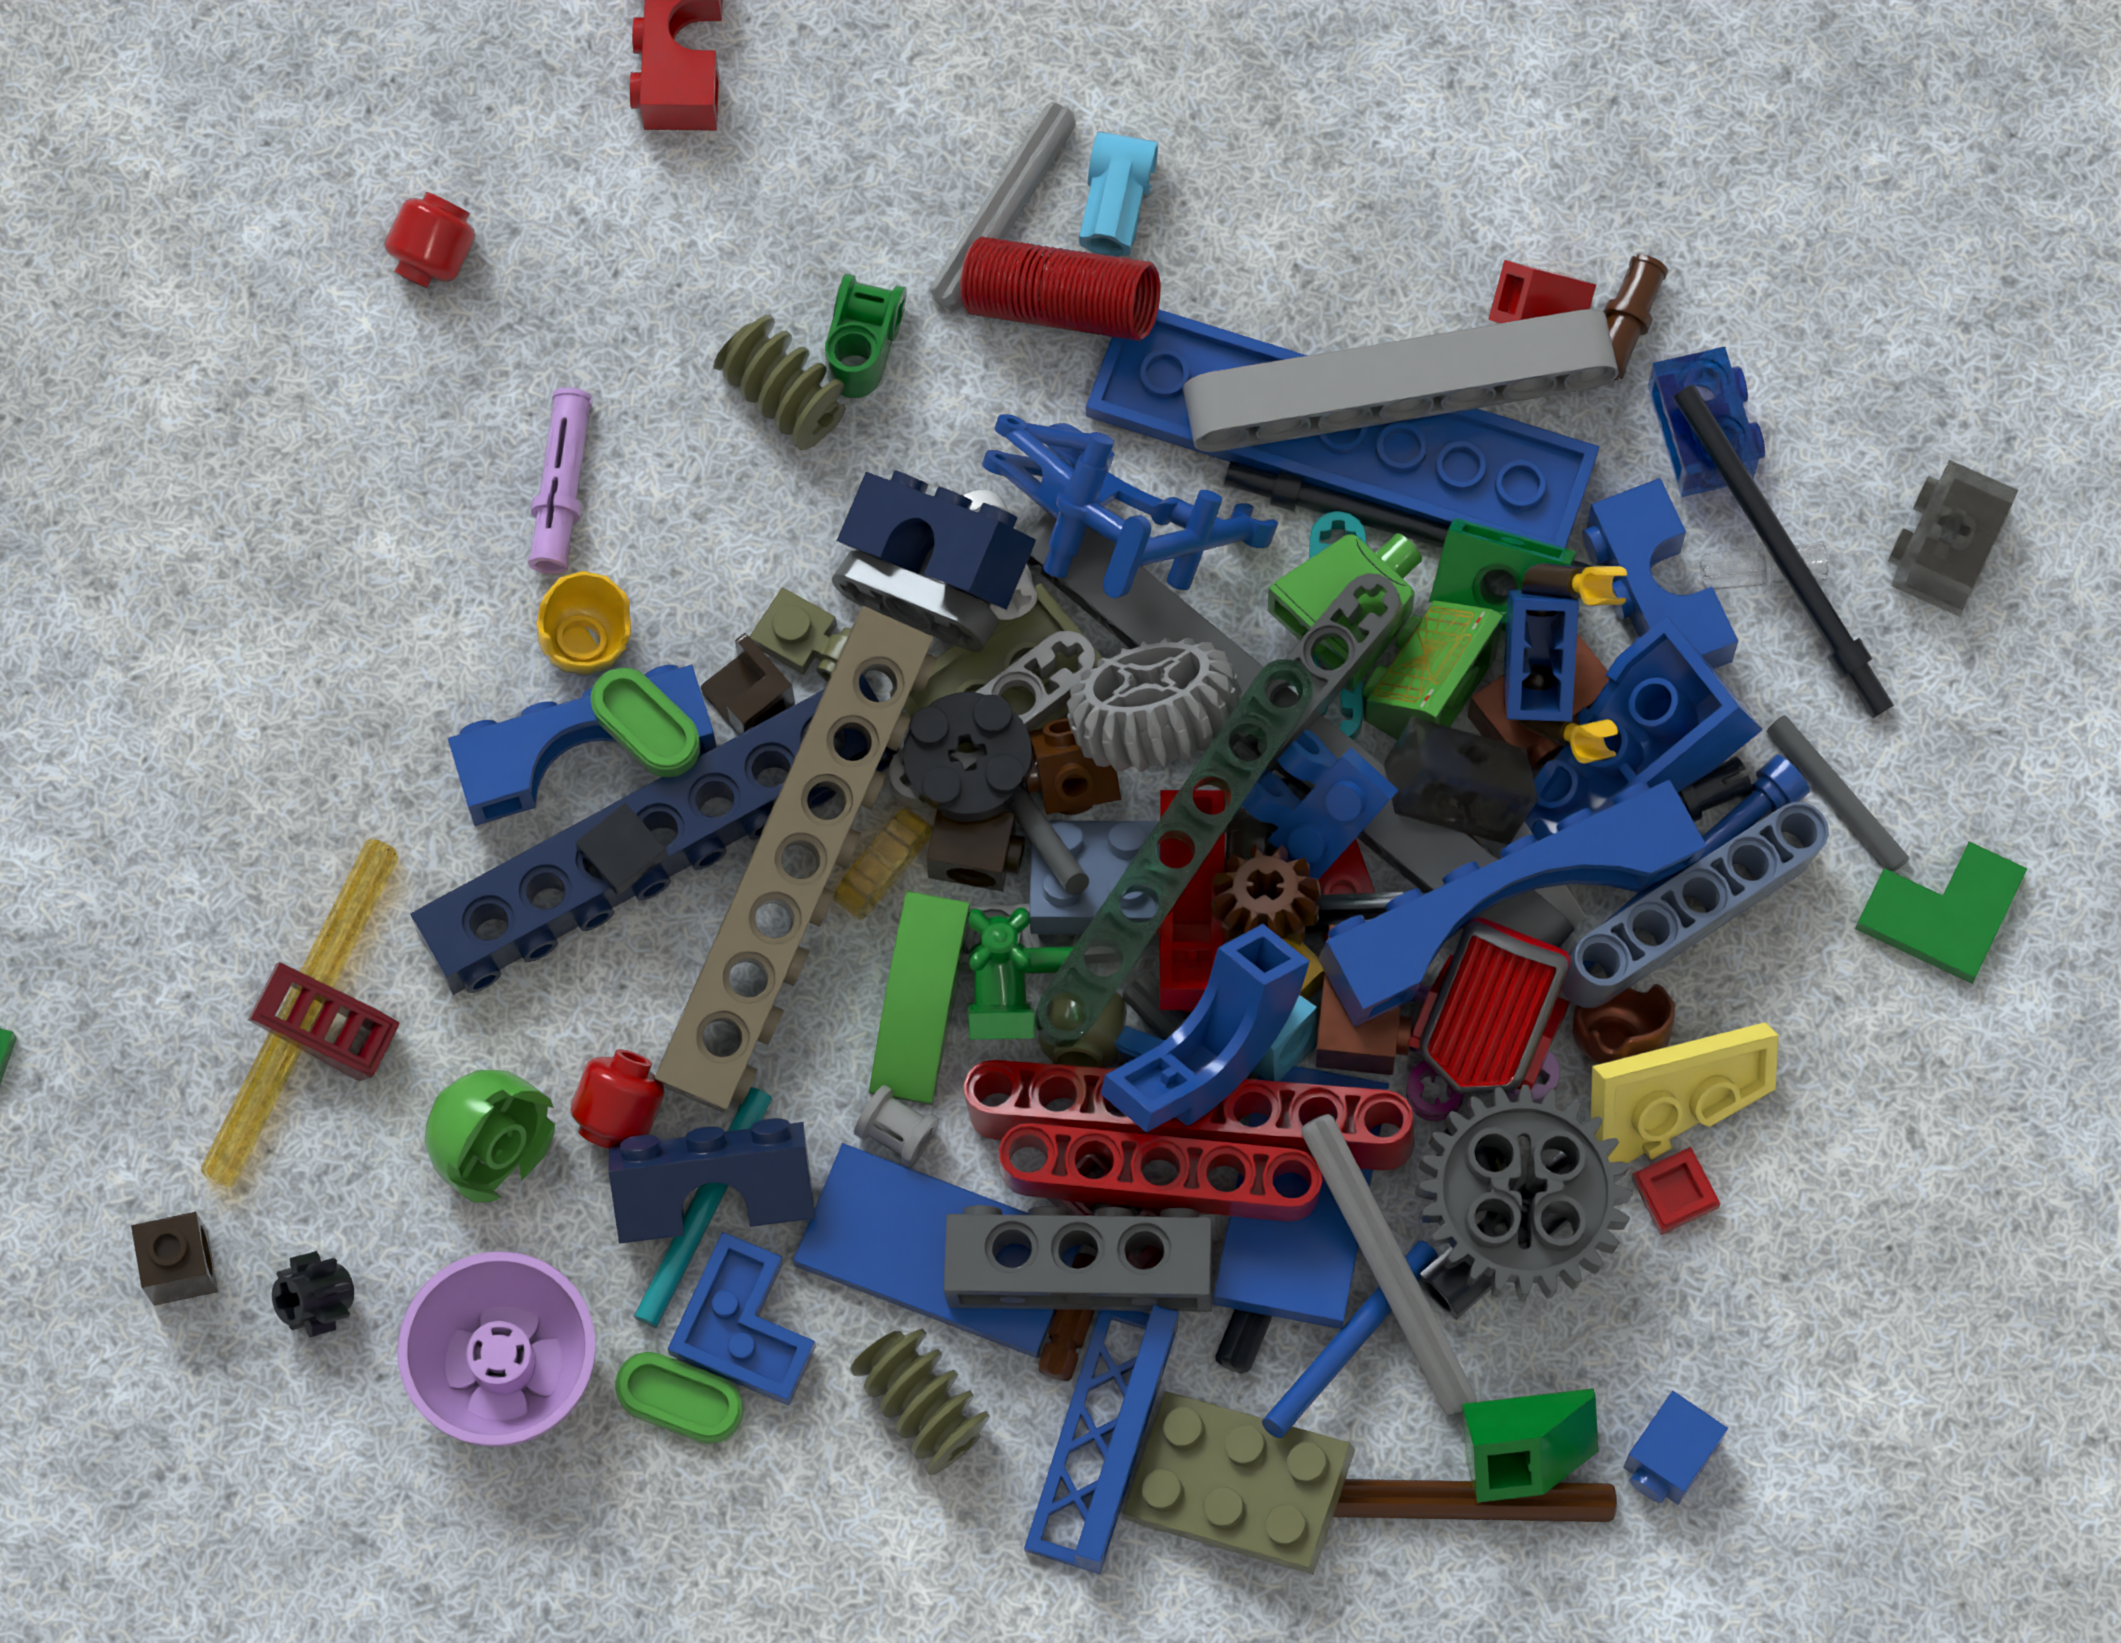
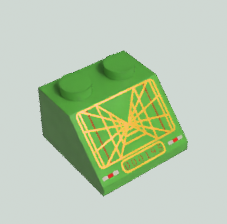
(1436, 667)

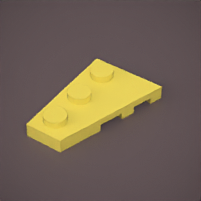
(1676, 1087)

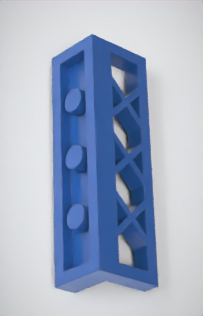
(1124, 1444)

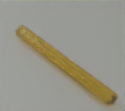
(277, 1056)

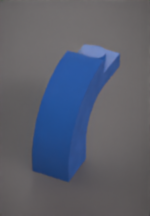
(1221, 1041)

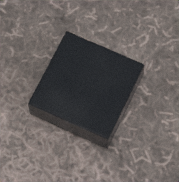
(621, 849)

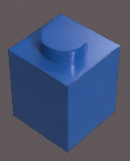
(1673, 1450)

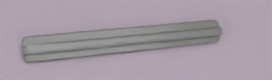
(1388, 1264)

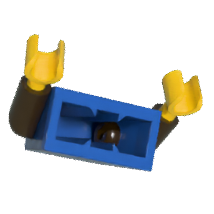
(1543, 654)

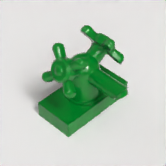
(1000, 973)

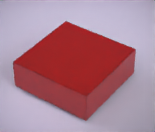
(1675, 1190)

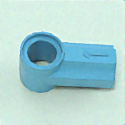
(1117, 184)

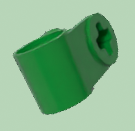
(863, 326)

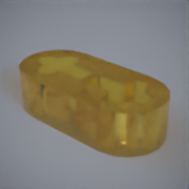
(882, 863)

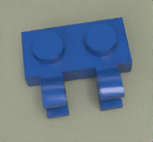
(1332, 814)

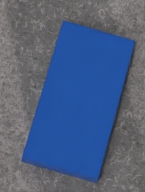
(886, 1236)
(1293, 1266)

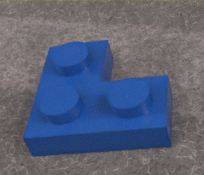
(724, 1326)

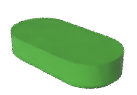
(645, 722)
(679, 1397)

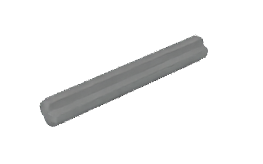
(1008, 195)

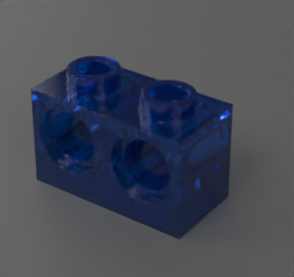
(1688, 458)

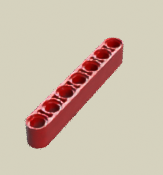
(1284, 1103)

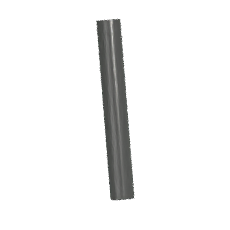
(1837, 794)
(1049, 843)

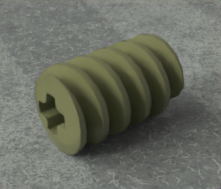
(780, 382)
(919, 1398)

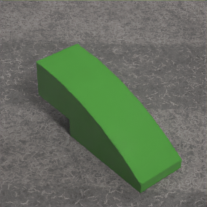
(920, 996)

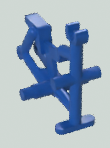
(1082, 487)

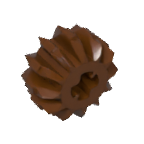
(1266, 893)

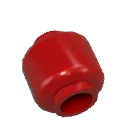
(430, 240)
(616, 1098)

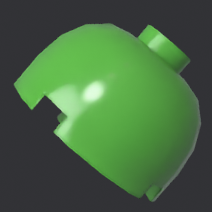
(490, 1119)

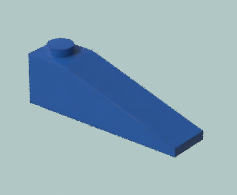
(1671, 724)

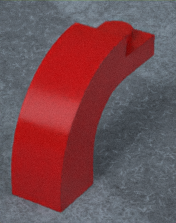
(1190, 932)

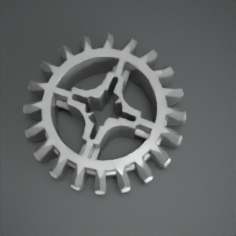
(1153, 704)

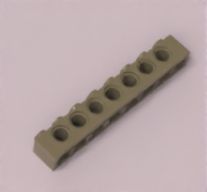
(872, 645)

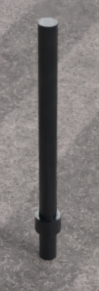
(1290, 491)
(1848, 655)

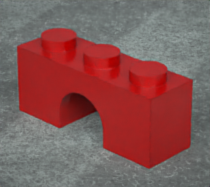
(675, 83)

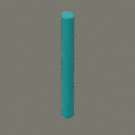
(695, 1224)

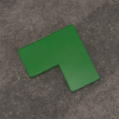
(1949, 928)

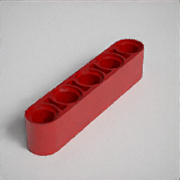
(1190, 1157)

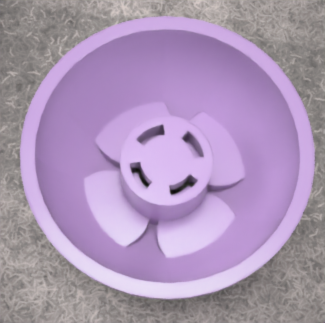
(473, 1323)

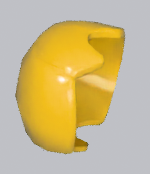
(578, 603)

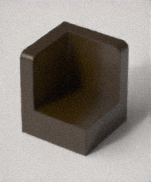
(748, 688)

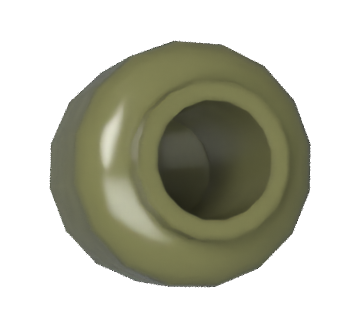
(1099, 1046)

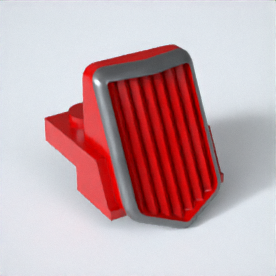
(1493, 1010)

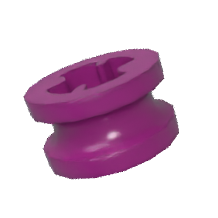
(1415, 1090)

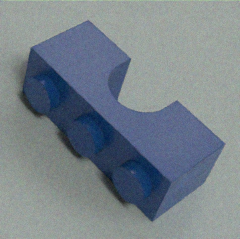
(1637, 533)

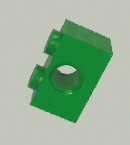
(1477, 549)

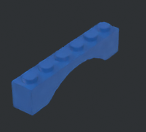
(1622, 847)

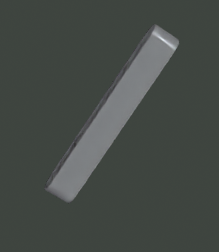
(1400, 380)

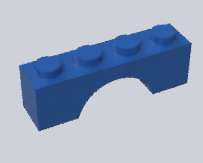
(506, 760)

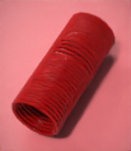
(1075, 288)

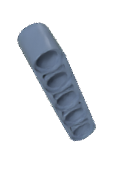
(1709, 881)

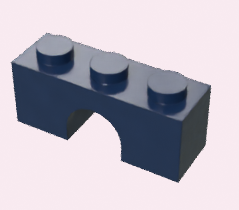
(971, 549)
(761, 1163)

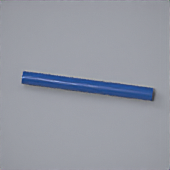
(1339, 1351)

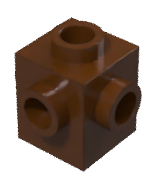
(1063, 774)

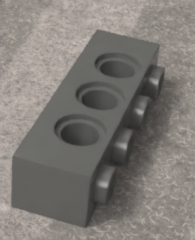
(1109, 1283)

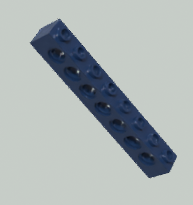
(588, 902)

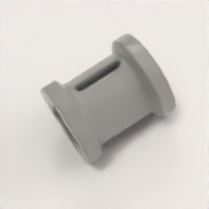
(896, 1126)

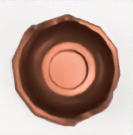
(1625, 1025)

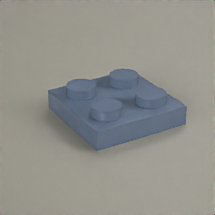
(1104, 854)

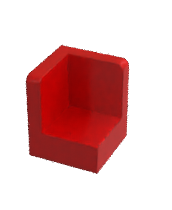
(1536, 292)

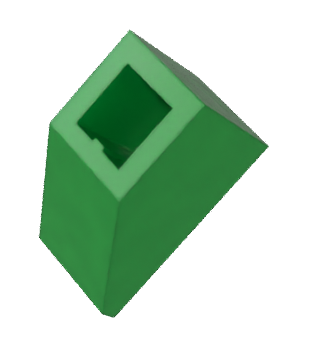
(1528, 1442)

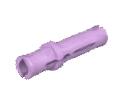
(557, 503)

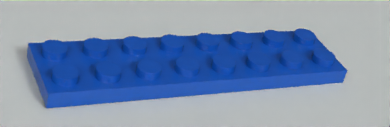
(1427, 466)

